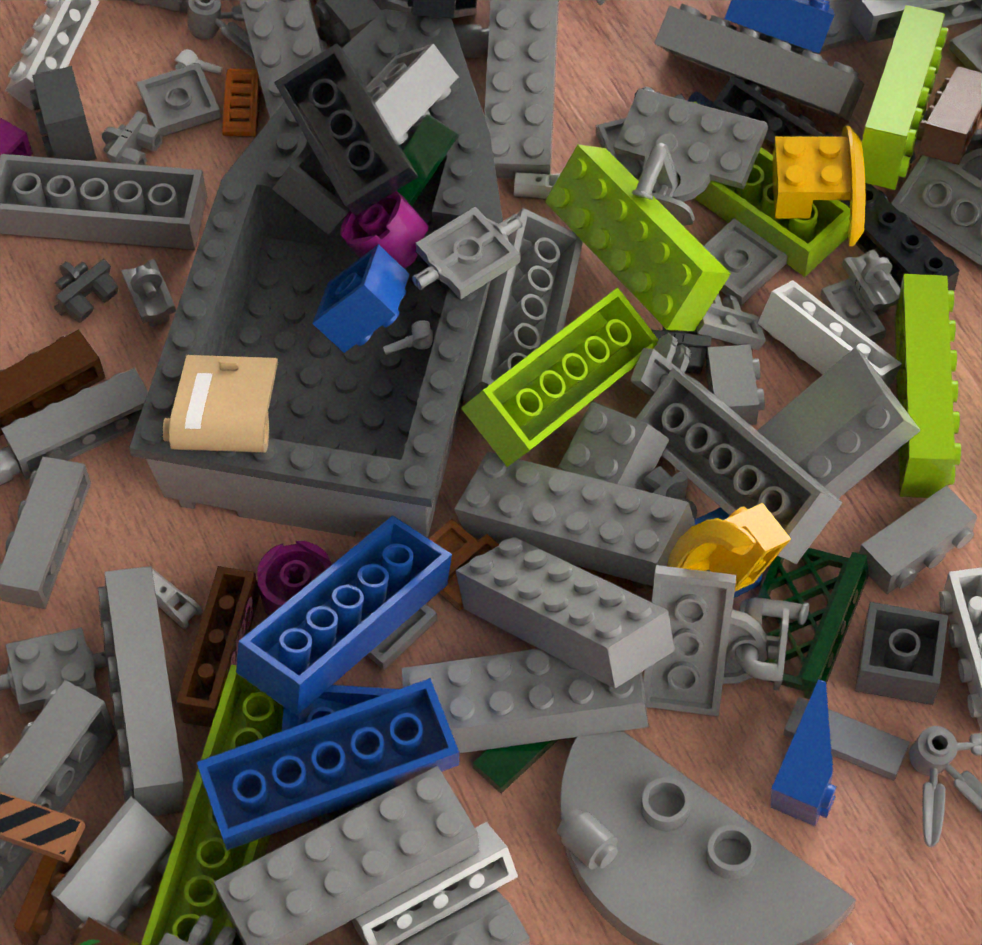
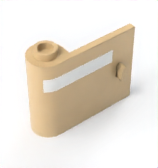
(222, 404)

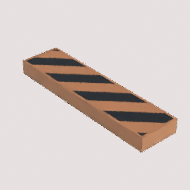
(38, 827)

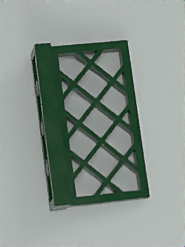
(833, 618)

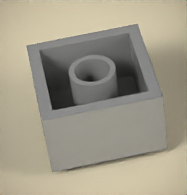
(614, 448)

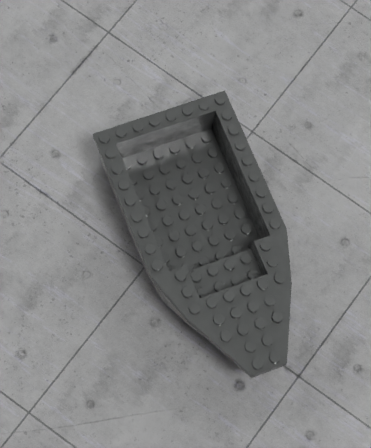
(349, 429)

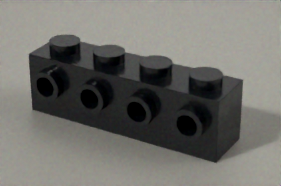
(748, 101)
(900, 241)

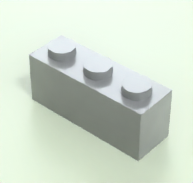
(918, 540)

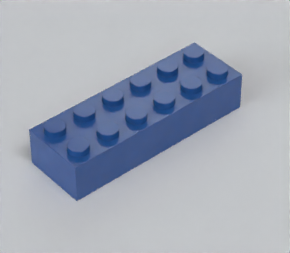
(343, 614)
(328, 763)

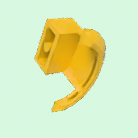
(820, 170)
(735, 546)

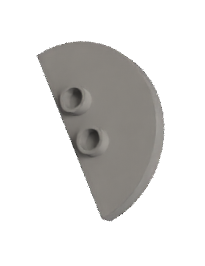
(687, 860)

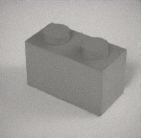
(733, 379)

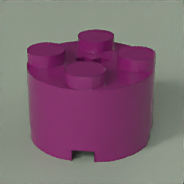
(387, 223)
(287, 571)

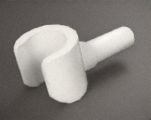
(188, 57)
(421, 338)

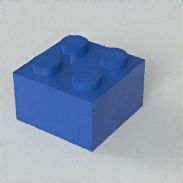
(362, 299)

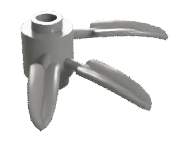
(205, 21)
(931, 756)

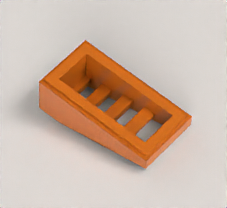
(241, 83)

